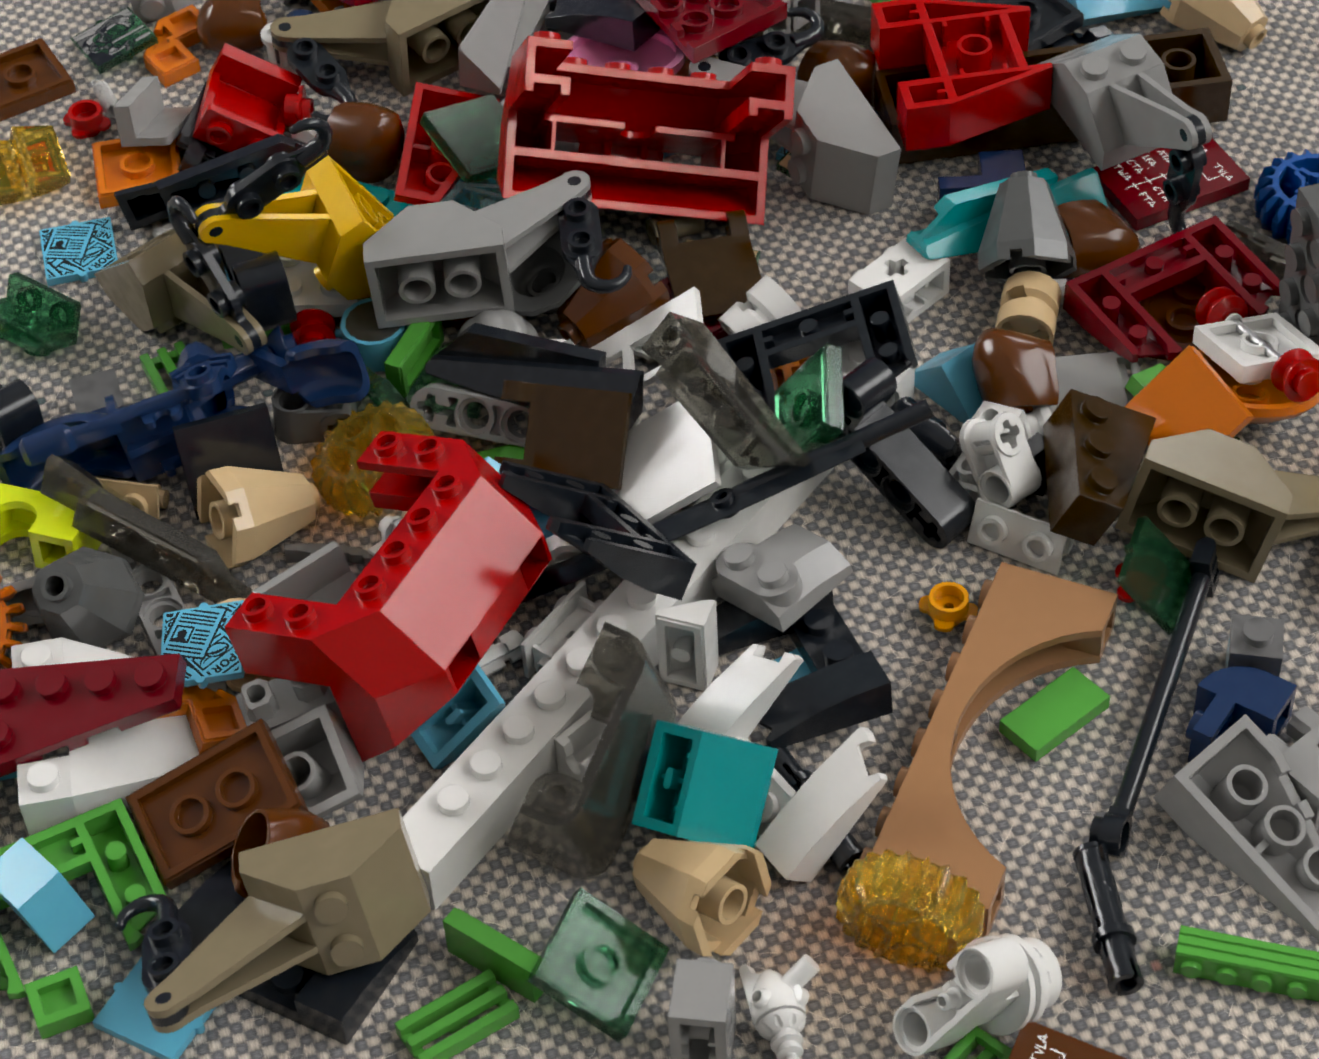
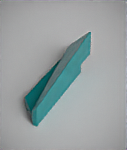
(966, 213)

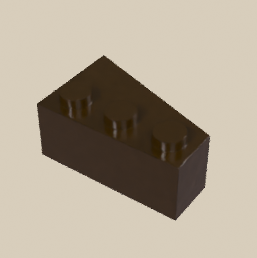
(1091, 463)

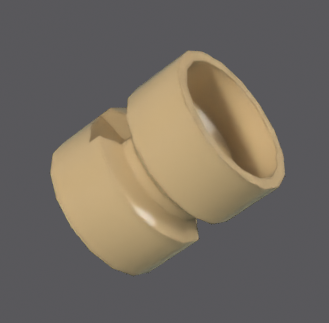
(1030, 305)

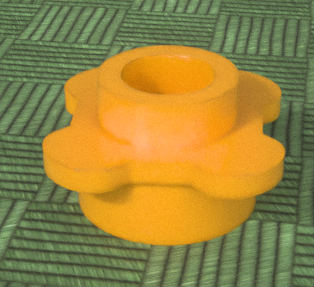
(947, 605)

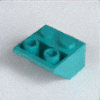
(704, 785)

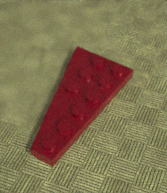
(712, 25)
(73, 701)

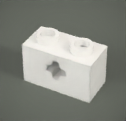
(916, 278)

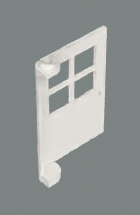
(667, 455)

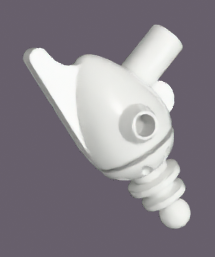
(779, 1004)

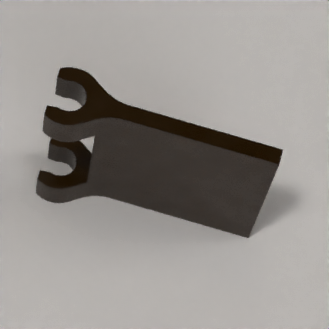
(716, 266)
(574, 430)

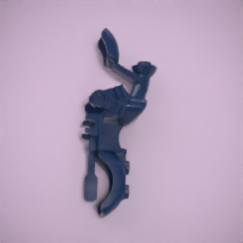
(140, 435)

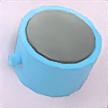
(374, 344)

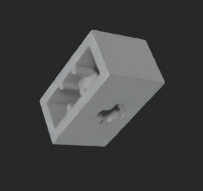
(702, 1010)

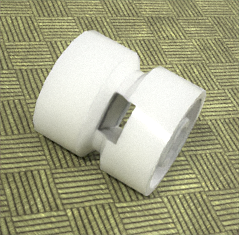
(764, 304)

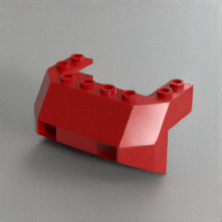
(634, 117)
(419, 606)

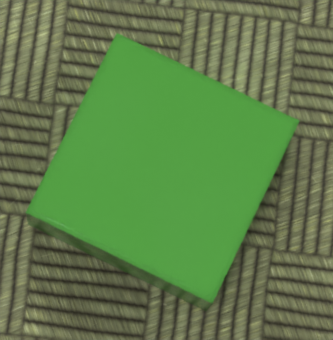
(59, 1002)

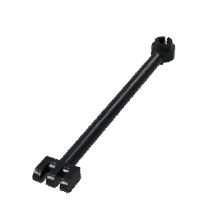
(1115, 826)

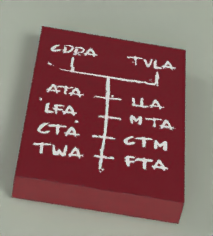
(1137, 184)

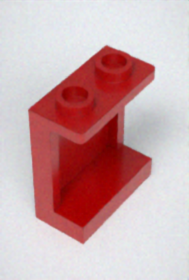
(243, 100)

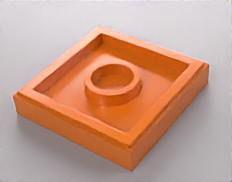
(130, 167)
(1190, 399)

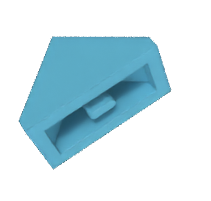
(951, 382)
(459, 720)
(41, 896)

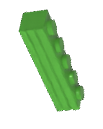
(1247, 963)

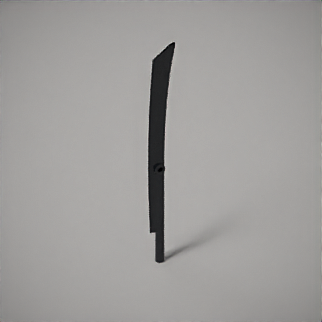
(729, 501)

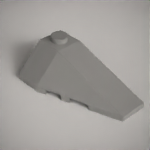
(322, 760)
(1251, 819)

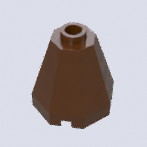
(593, 317)

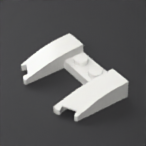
(801, 826)

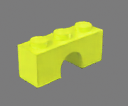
(44, 521)

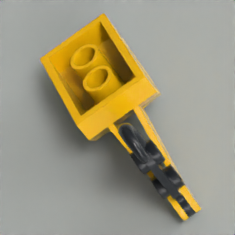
(316, 225)

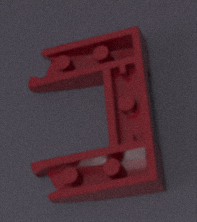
(1109, 297)

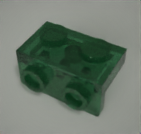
(38, 316)

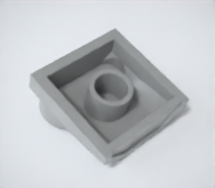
(780, 575)

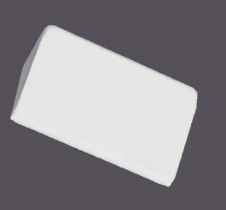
(688, 643)

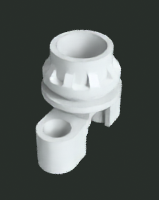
(996, 986)

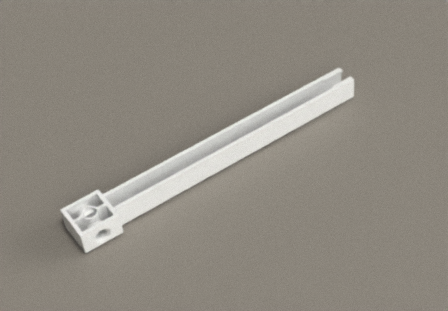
(489, 781)

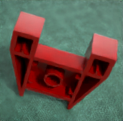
(972, 63)

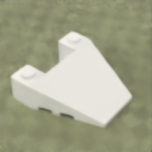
(111, 763)

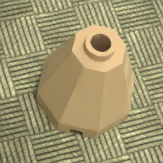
(1231, 22)
(253, 510)
(703, 890)

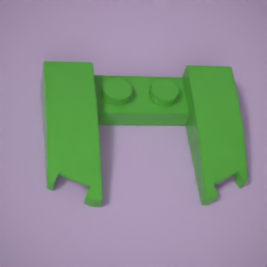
(108, 847)

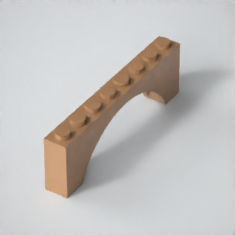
(1023, 630)

